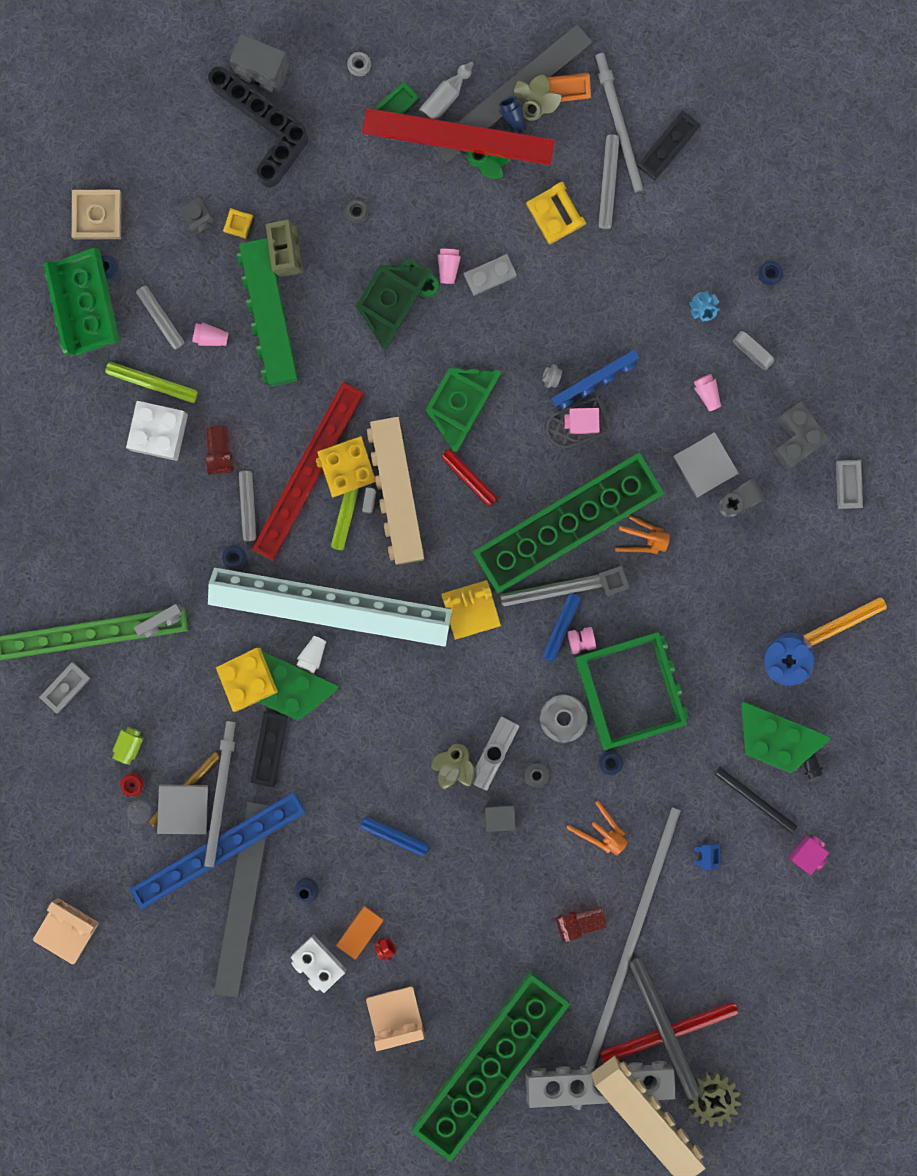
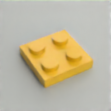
(246, 679)

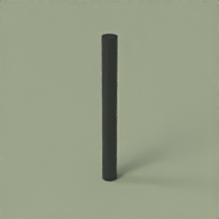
(755, 799)

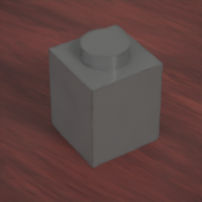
(498, 818)

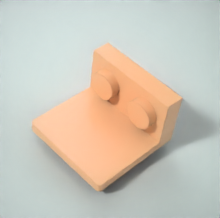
(65, 931)
(395, 1018)

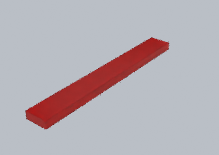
(458, 136)
(307, 472)

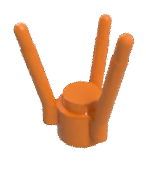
(656, 538)
(613, 840)

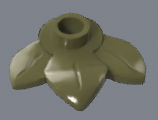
(538, 94)
(454, 769)

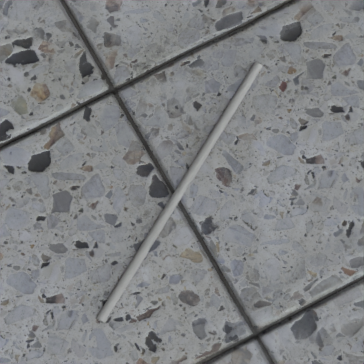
(632, 940)

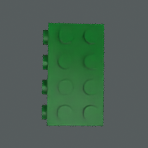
(81, 302)

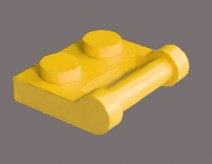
(548, 216)

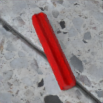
(469, 477)

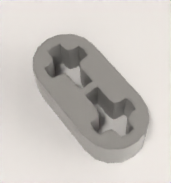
(753, 350)

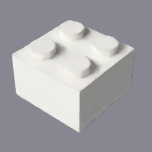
(157, 430)

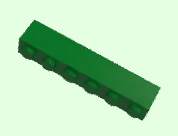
(268, 314)

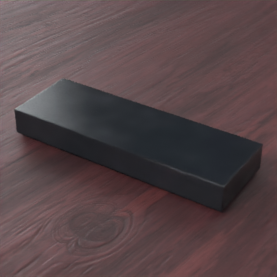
(668, 145)
(269, 749)

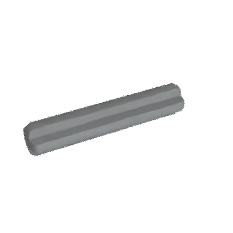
(160, 317)
(247, 505)

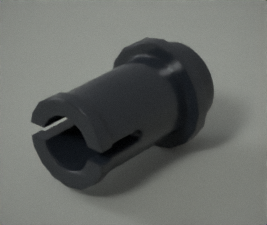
(812, 767)

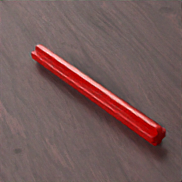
(679, 1028)

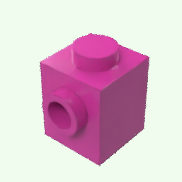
(809, 854)

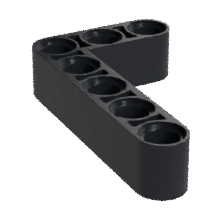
(264, 118)

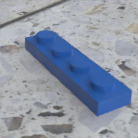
(604, 375)

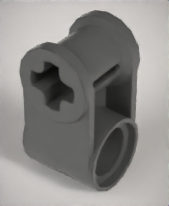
(744, 496)

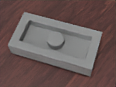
(490, 275)
(168, 617)
(65, 687)

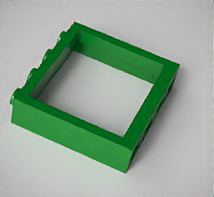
(673, 690)

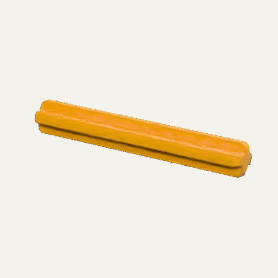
(846, 621)

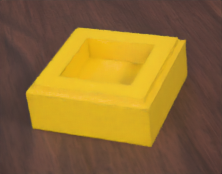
(238, 223)

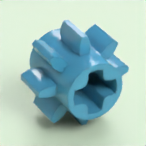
(704, 306)

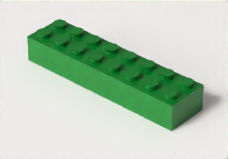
(568, 523)
(490, 1065)

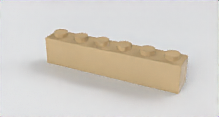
(396, 490)
(647, 1119)

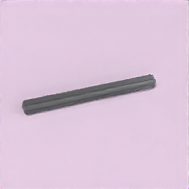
(664, 1027)

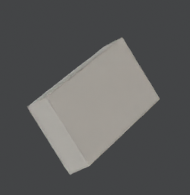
(849, 484)

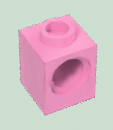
(582, 421)

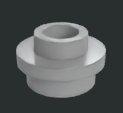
(355, 57)
(552, 376)

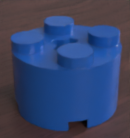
(801, 652)

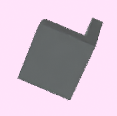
(613, 581)

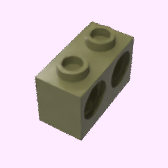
(284, 248)

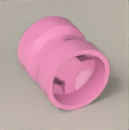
(586, 637)

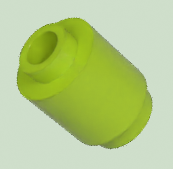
(127, 745)

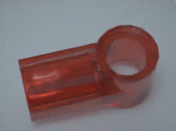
(218, 453)
(576, 924)

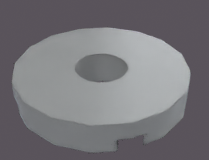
(549, 715)

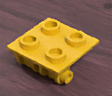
(346, 466)
(471, 609)

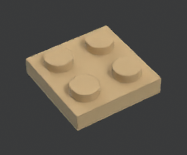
(96, 214)

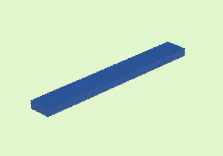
(228, 845)

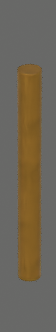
(194, 779)

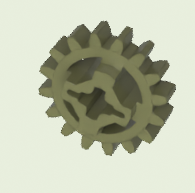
(718, 1090)

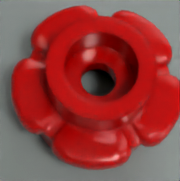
(127, 789)
(385, 948)

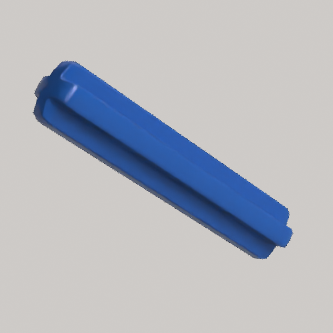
(561, 627)
(394, 836)

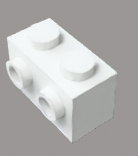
(317, 964)

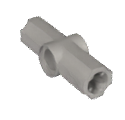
(501, 738)

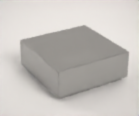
(369, 500)

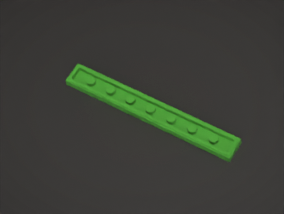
(81, 635)

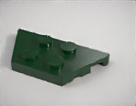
(390, 298)

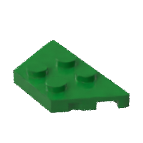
(459, 402)
(297, 689)
(778, 739)

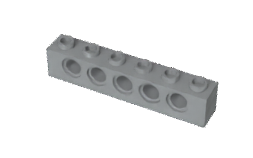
(537, 1096)

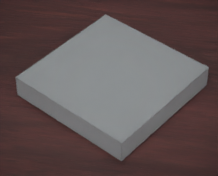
(705, 465)
(182, 809)

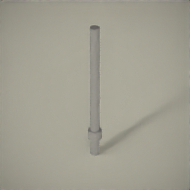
(606, 78)
(227, 746)

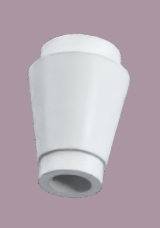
(311, 655)

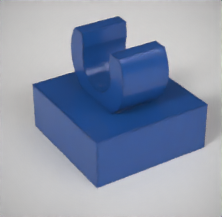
(710, 856)

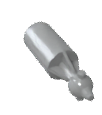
(445, 94)

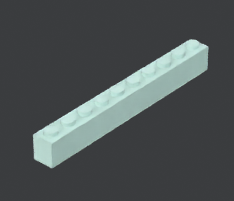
(329, 606)

